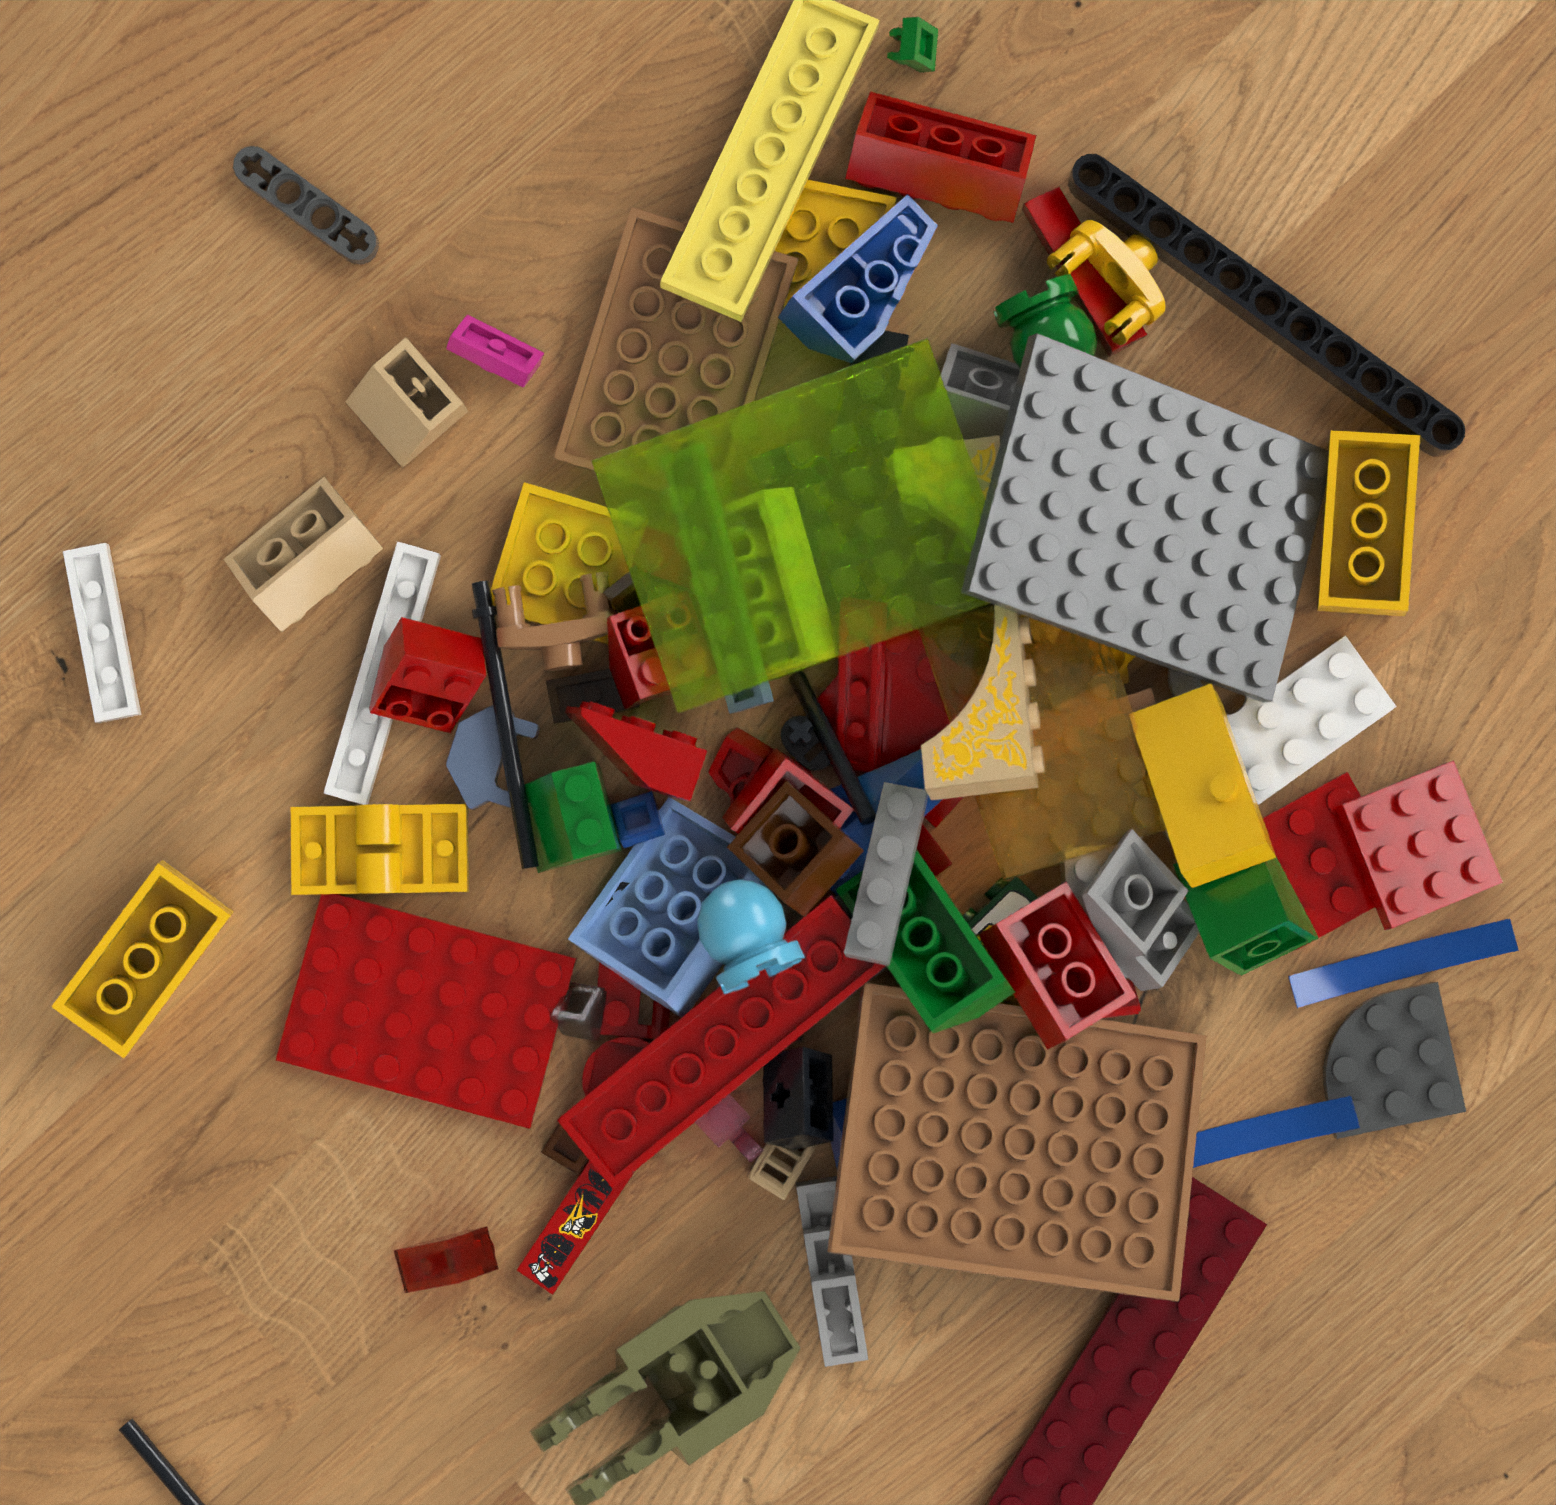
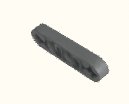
(307, 203)

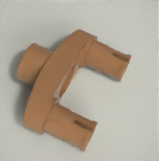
(559, 640)

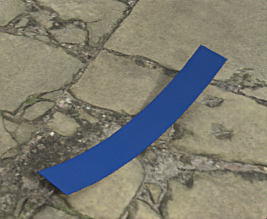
(1403, 962)
(1275, 1130)

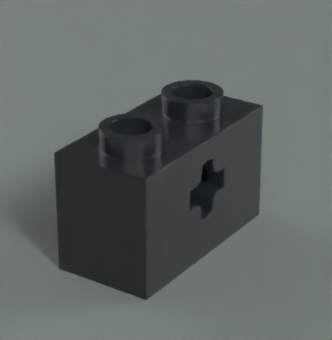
(798, 1099)

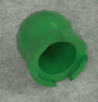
(1049, 316)

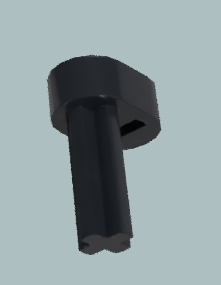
(799, 738)

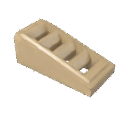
(770, 1183)

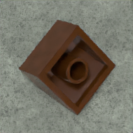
(795, 849)

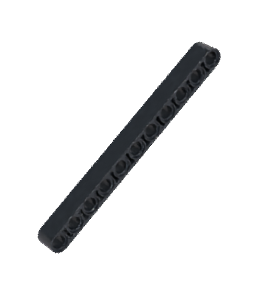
(1287, 307)

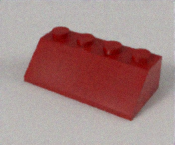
(940, 157)

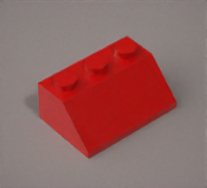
(1057, 966)

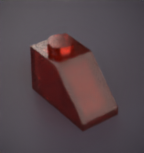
(446, 1260)

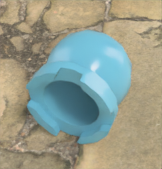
(745, 931)

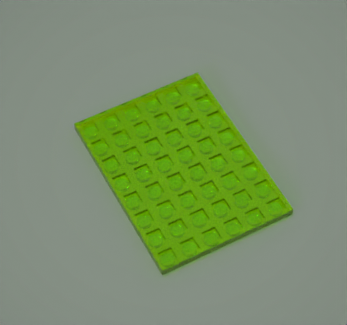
(798, 525)

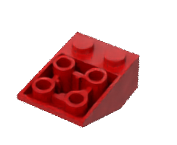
(647, 759)

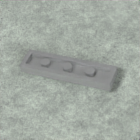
(886, 874)

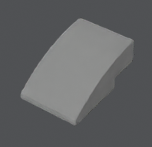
(1140, 913)

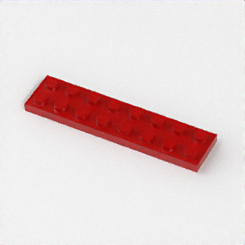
(715, 1049)

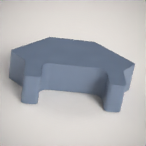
(477, 758)

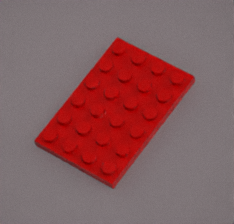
(425, 1009)

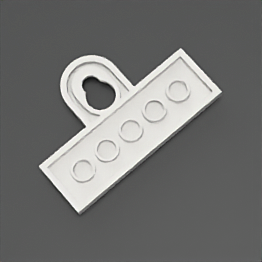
(1306, 721)

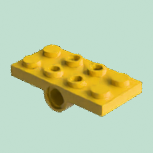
(379, 849)

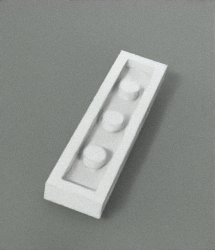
(102, 633)

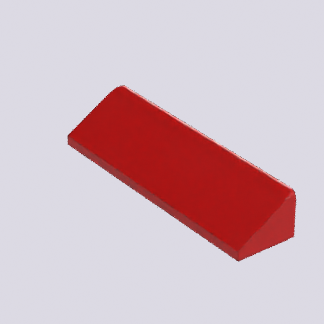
(1053, 223)

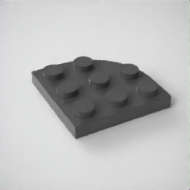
(1394, 1061)

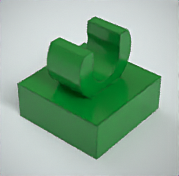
(917, 44)

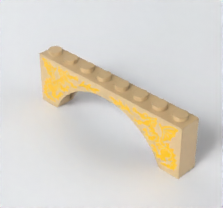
(992, 737)

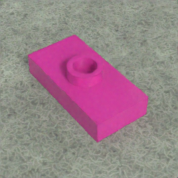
(495, 351)

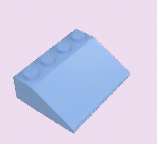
(652, 923)

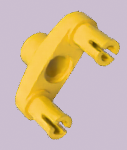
(1123, 267)

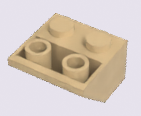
(405, 402)

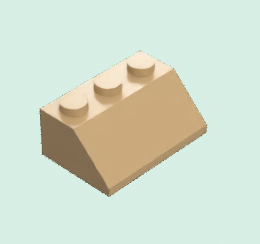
(302, 554)

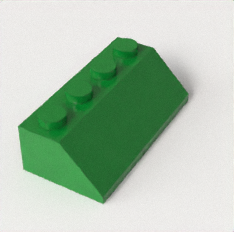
(938, 954)

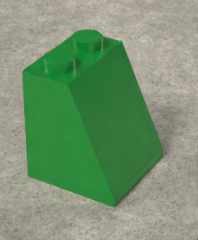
(571, 817)
(1249, 916)

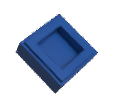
(637, 819)

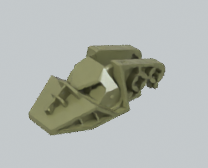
(711, 1366)

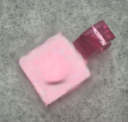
(726, 1123)

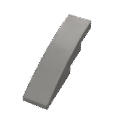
(831, 1277)

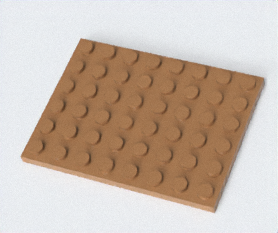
(1018, 1155)

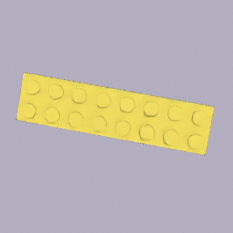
(769, 156)

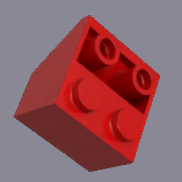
(634, 659)
(427, 675)

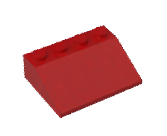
(911, 707)

